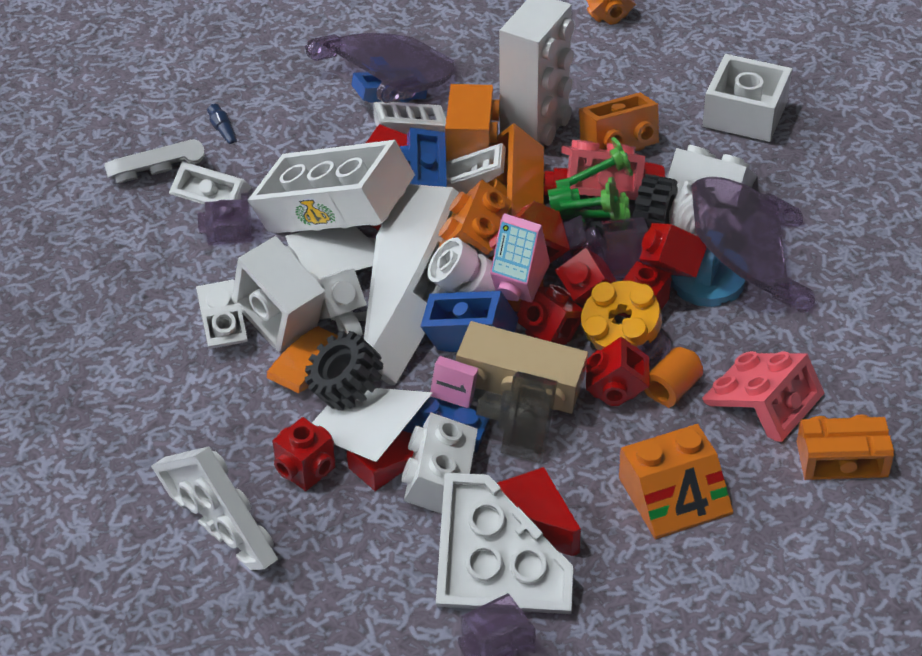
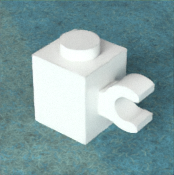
(341, 297)

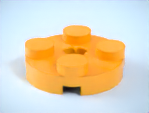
(617, 298)

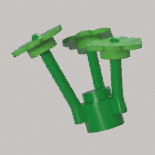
(568, 200)

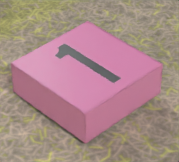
(454, 381)

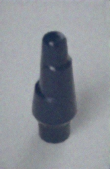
(221, 122)

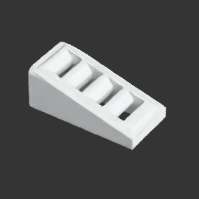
(403, 116)
(468, 170)

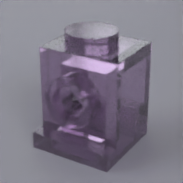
(226, 221)

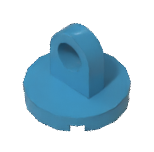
(712, 285)

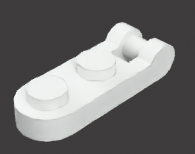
(157, 160)

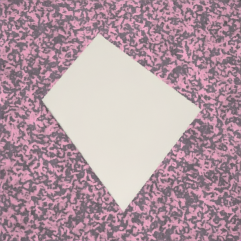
(332, 250)
(374, 422)

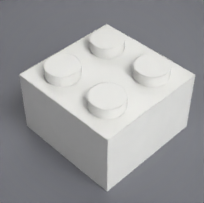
(747, 97)
(277, 293)

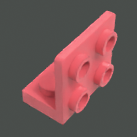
(587, 154)
(776, 385)

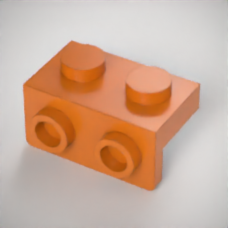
(476, 216)

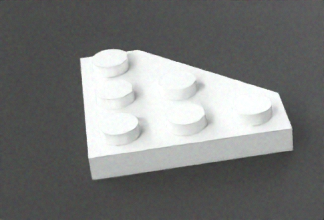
(201, 484)
(496, 551)

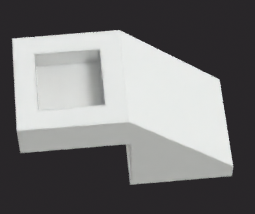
(220, 316)

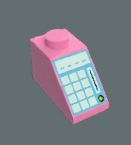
(519, 258)

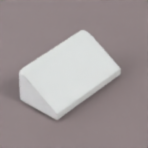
(206, 185)

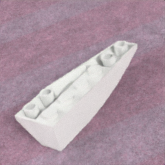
(400, 275)

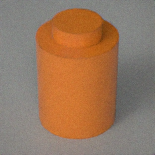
(674, 376)

